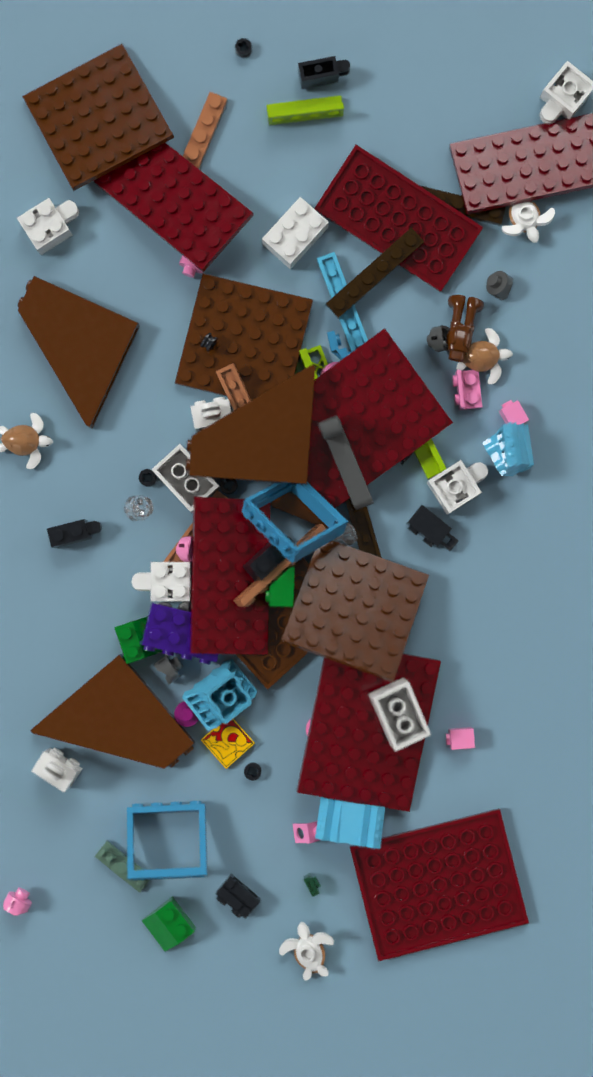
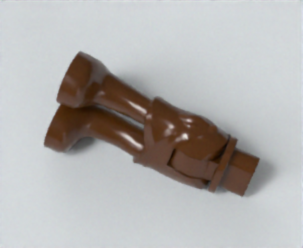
(460, 335)

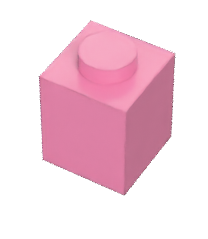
(513, 412)
(460, 738)

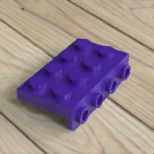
(170, 631)

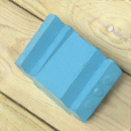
(510, 449)
(220, 695)
(350, 823)

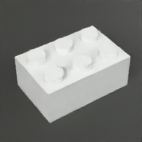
(295, 233)
(185, 487)
(399, 714)

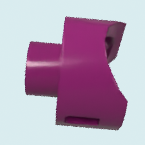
(184, 715)

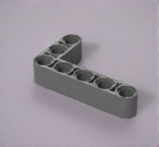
(346, 462)

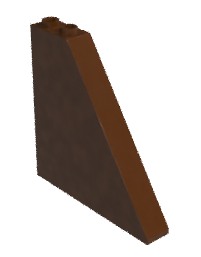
(79, 341)
(261, 438)
(119, 717)

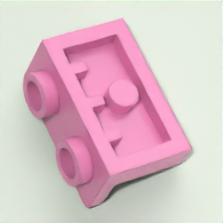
(468, 389)

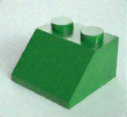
(282, 590)
(129, 638)
(169, 924)

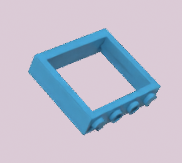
(312, 500)
(174, 873)

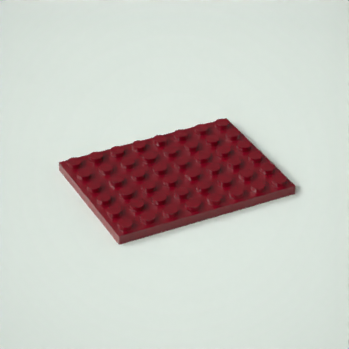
(381, 409)
(346, 744)
(439, 885)

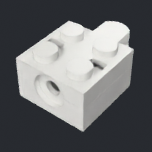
(567, 95)
(47, 224)
(208, 413)
(457, 485)
(165, 581)
(57, 769)

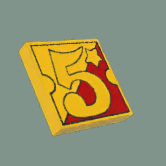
(227, 742)

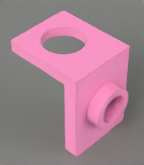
(309, 831)

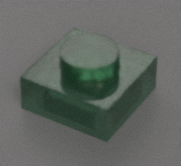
(312, 884)

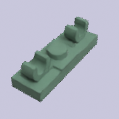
(117, 862)

